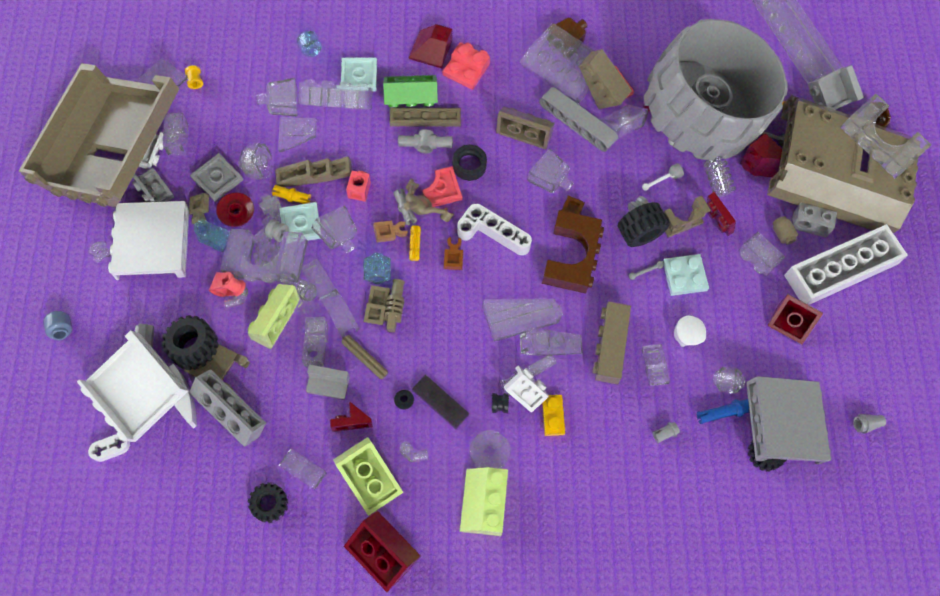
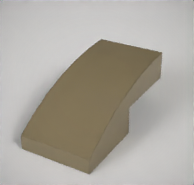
(376, 305)

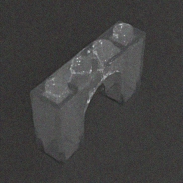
(892, 158)
(284, 267)

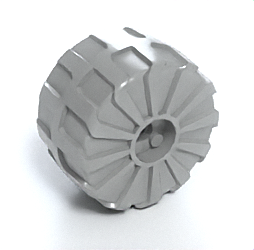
(715, 89)

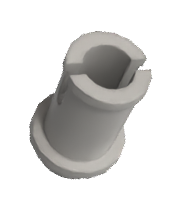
(666, 432)

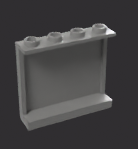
(788, 420)

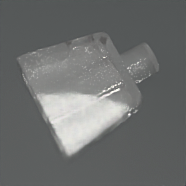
(280, 97)
(550, 173)
(336, 229)

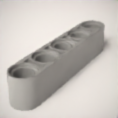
(578, 119)

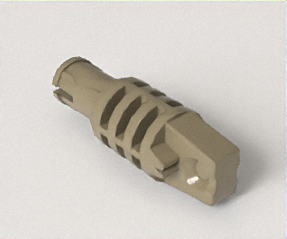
(394, 305)

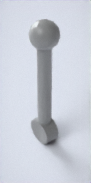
(659, 265)

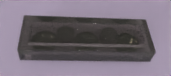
(440, 402)

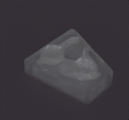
(295, 131)

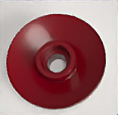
(232, 203)

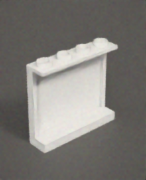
(149, 238)
(133, 388)

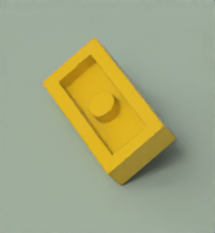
(553, 416)

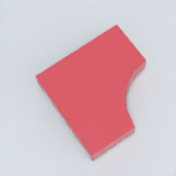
(444, 188)

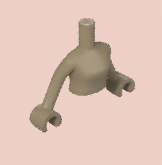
(422, 205)

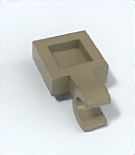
(198, 206)

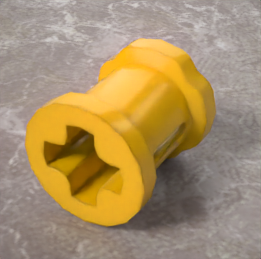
(193, 74)

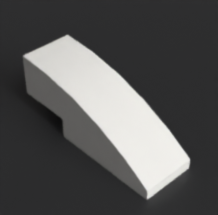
(186, 404)

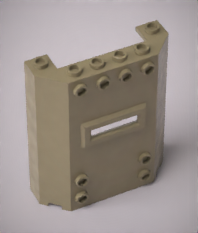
(93, 116)
(824, 165)

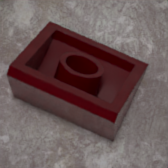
(794, 318)

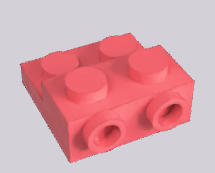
(467, 65)

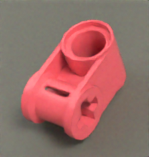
(226, 285)

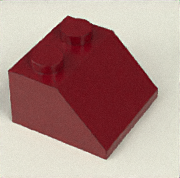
(762, 157)

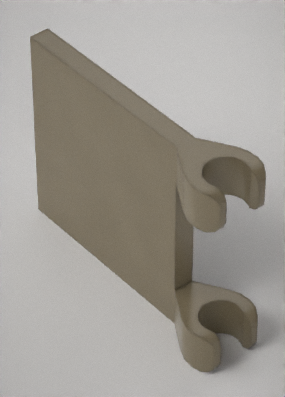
(221, 363)

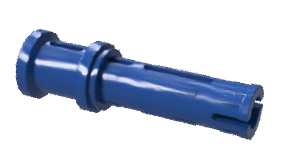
(736, 408)

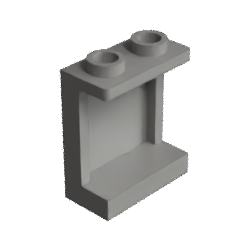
(836, 88)

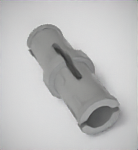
(407, 214)

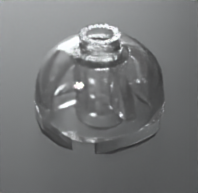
(255, 161)

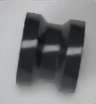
(500, 402)

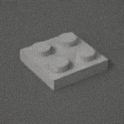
(216, 177)

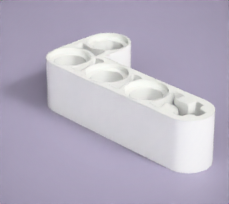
(518, 241)

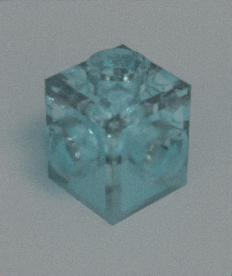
(377, 268)

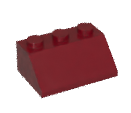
(381, 550)

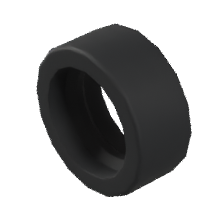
(472, 150)

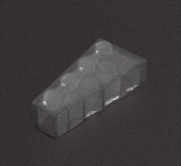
(335, 95)

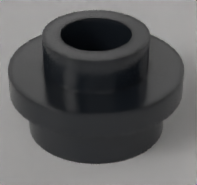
(404, 405)

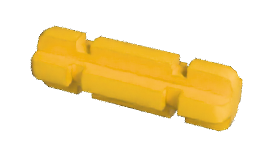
(415, 243)

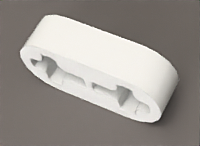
(110, 451)

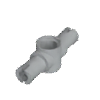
(425, 141)

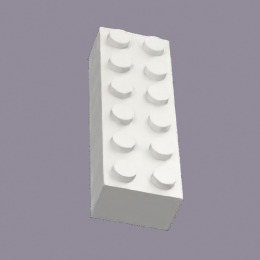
(845, 265)

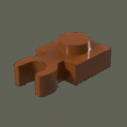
(453, 256)

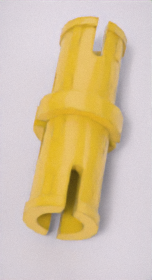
(291, 195)

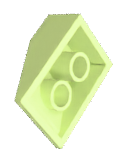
(368, 476)

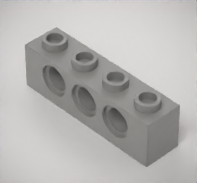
(227, 407)

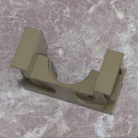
(677, 226)

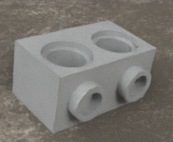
(814, 220)

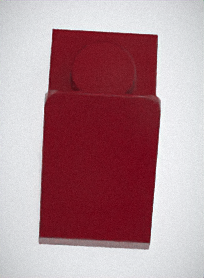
(357, 420)

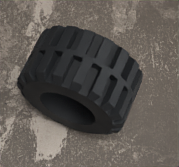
(643, 224)
(199, 352)

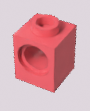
(358, 192)

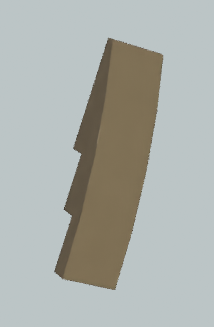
(311, 173)

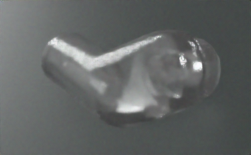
(236, 300)
(411, 454)

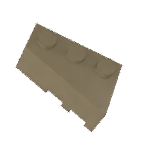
(604, 80)

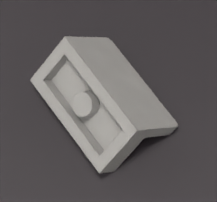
(327, 382)

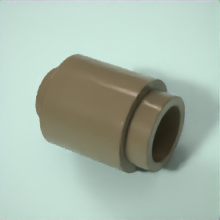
(785, 230)

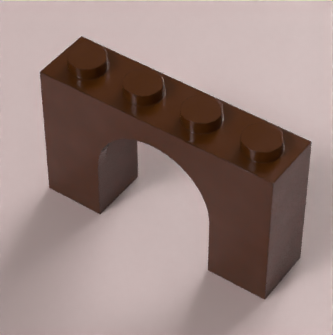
(575, 276)

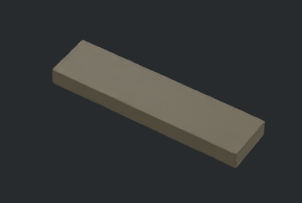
(425, 117)

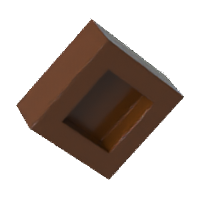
(573, 205)

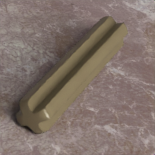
(364, 357)

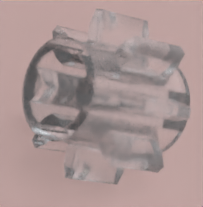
(269, 204)

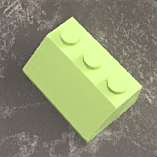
(273, 315)
(484, 501)

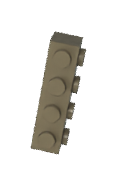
(612, 343)

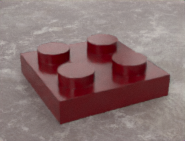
(724, 219)

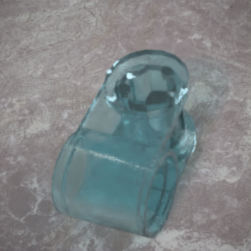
(212, 235)

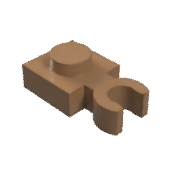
(387, 231)

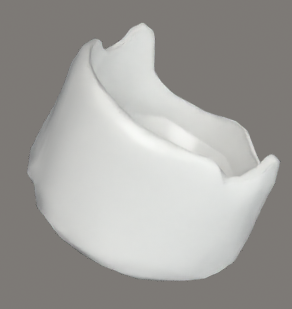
(690, 331)

